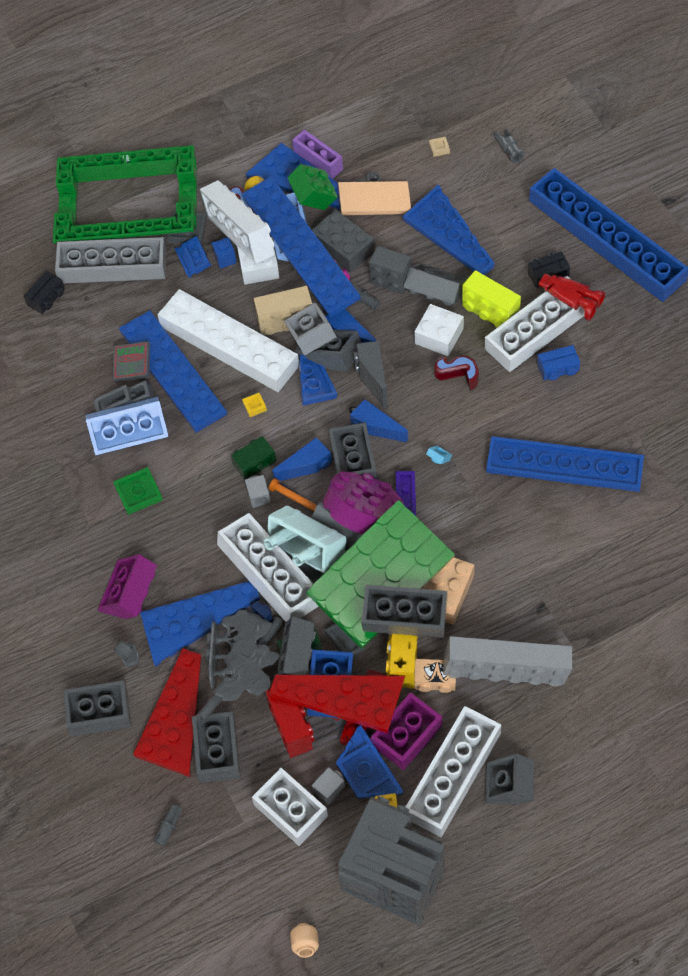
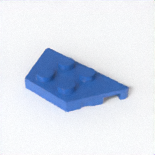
(366, 769)

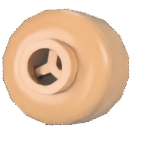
(304, 940)

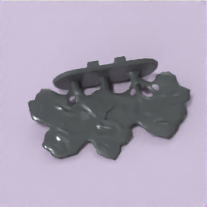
(244, 659)

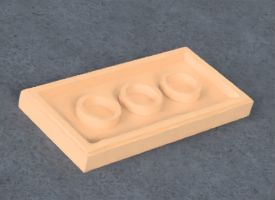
(374, 198)

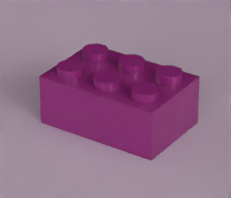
(409, 731)

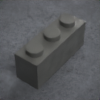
(296, 647)

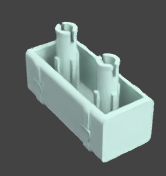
(304, 539)

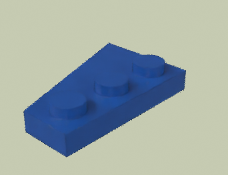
(314, 382)

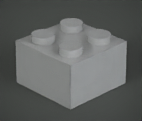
(310, 328)

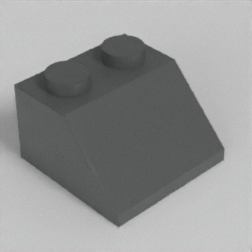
(510, 780)

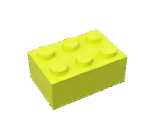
(489, 299)

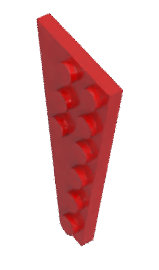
(356, 699)
(169, 731)

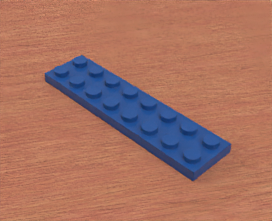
(175, 373)
(565, 464)

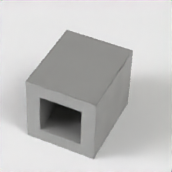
(257, 491)
(329, 785)

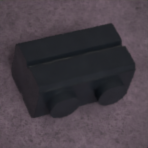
(551, 265)
(44, 292)

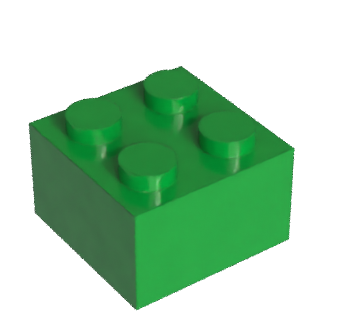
(312, 187)

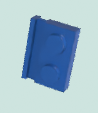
(193, 256)

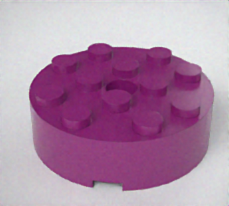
(358, 500)

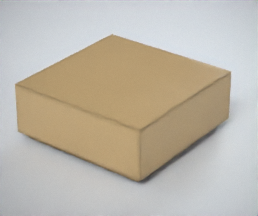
(439, 146)

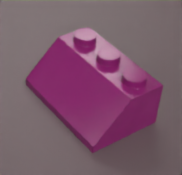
(127, 587)

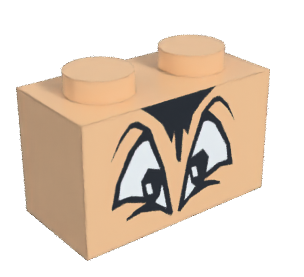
(430, 676)

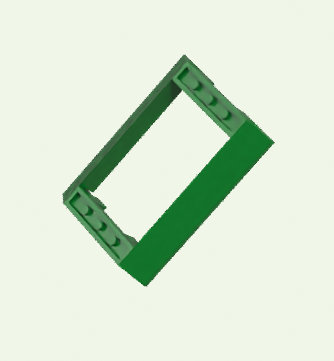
(124, 165)

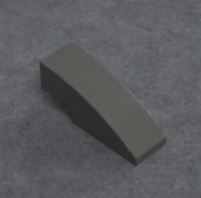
(124, 396)

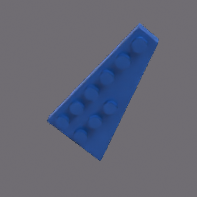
(280, 165)
(447, 229)
(186, 621)

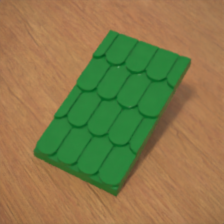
(391, 553)

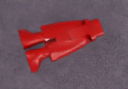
(573, 294)

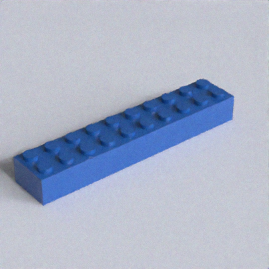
(608, 234)

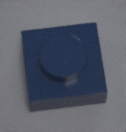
(262, 610)

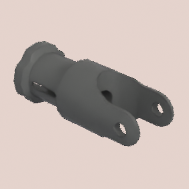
(509, 146)

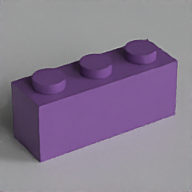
(317, 153)

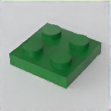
(138, 491)

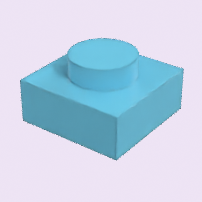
(438, 455)

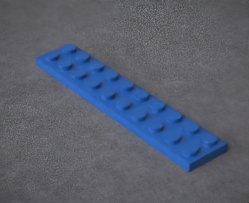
(301, 247)

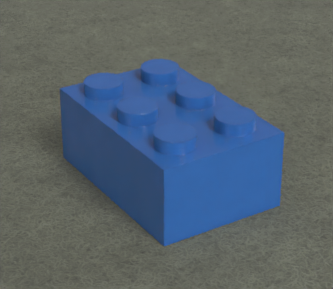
(330, 664)

